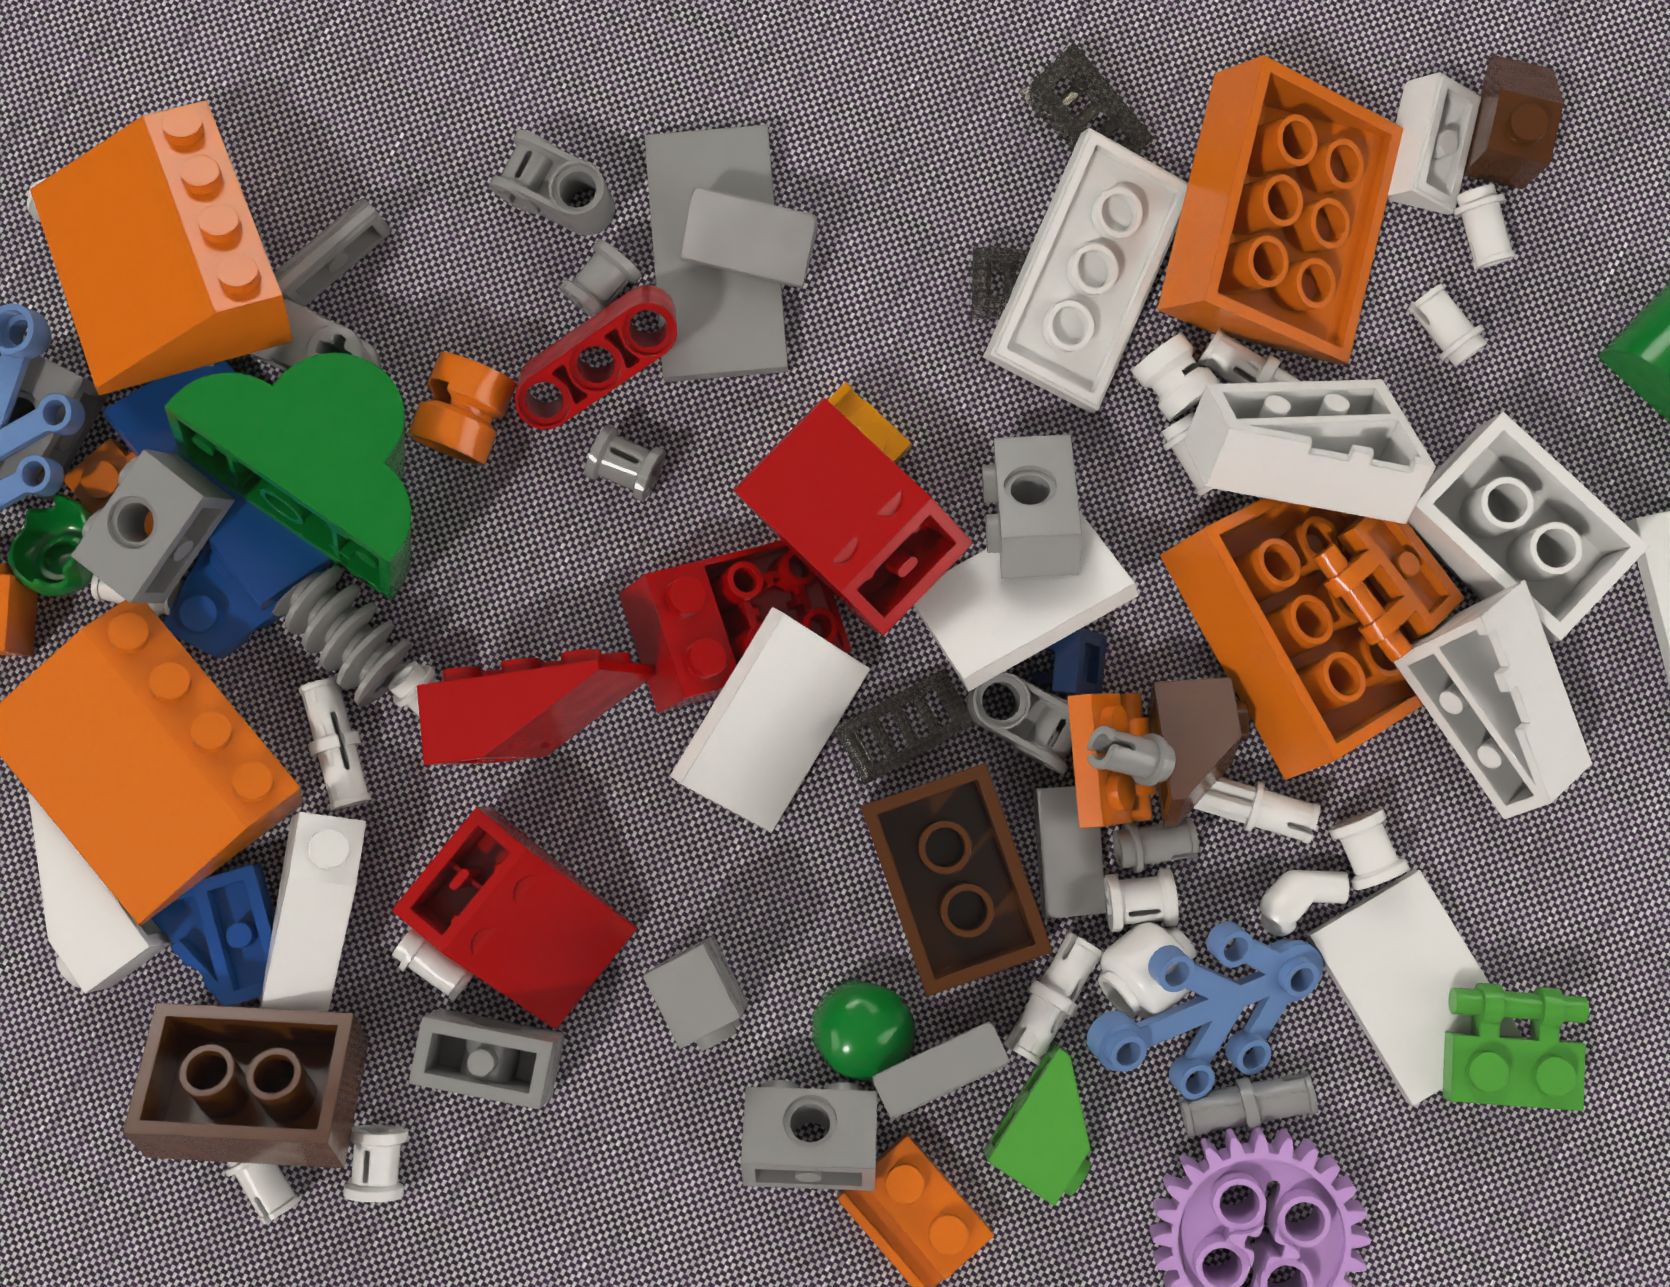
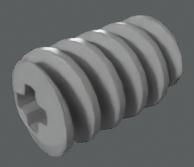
(343, 634)

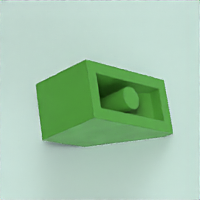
(1044, 1131)

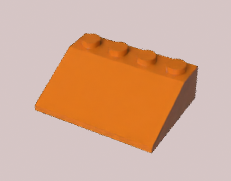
(1281, 213)
(160, 252)
(1284, 637)
(141, 759)

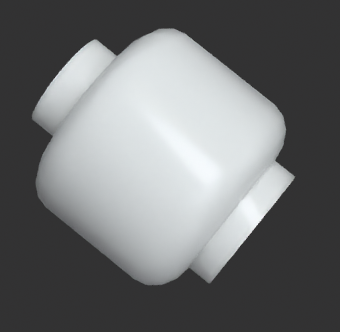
(1126, 971)

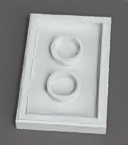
(998, 622)
(770, 721)
(1395, 970)

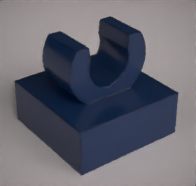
(1077, 664)

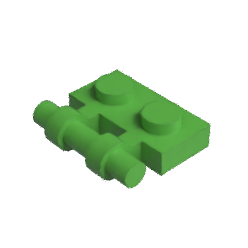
(1514, 1069)

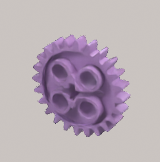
(1200, 1223)

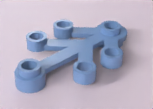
(37, 423)
(1285, 975)

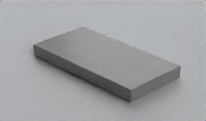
(723, 318)

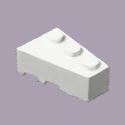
(1311, 446)
(1500, 700)

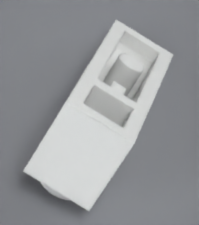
(312, 911)
(83, 918)

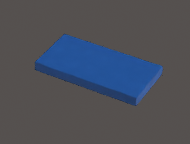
(248, 542)

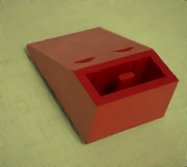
(853, 517)
(706, 612)
(522, 707)
(514, 916)

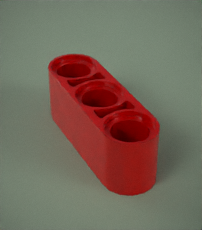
(584, 384)

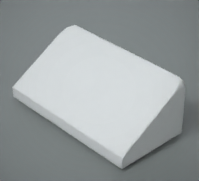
(1435, 142)

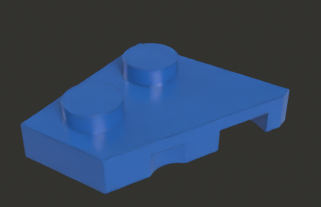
(215, 609)
(224, 932)

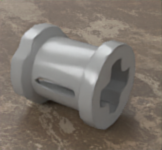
(600, 279)
(624, 463)

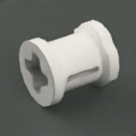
(1369, 849)
(1141, 900)
(376, 1163)

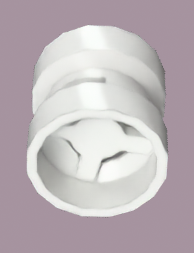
(1174, 376)

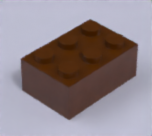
(956, 879)
(247, 1085)

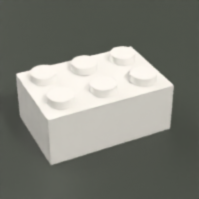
(1515, 514)

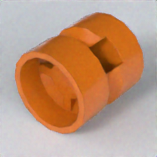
(462, 408)

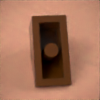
(1514, 123)
(1204, 730)

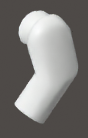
(1294, 894)

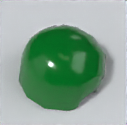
(44, 549)
(862, 1029)

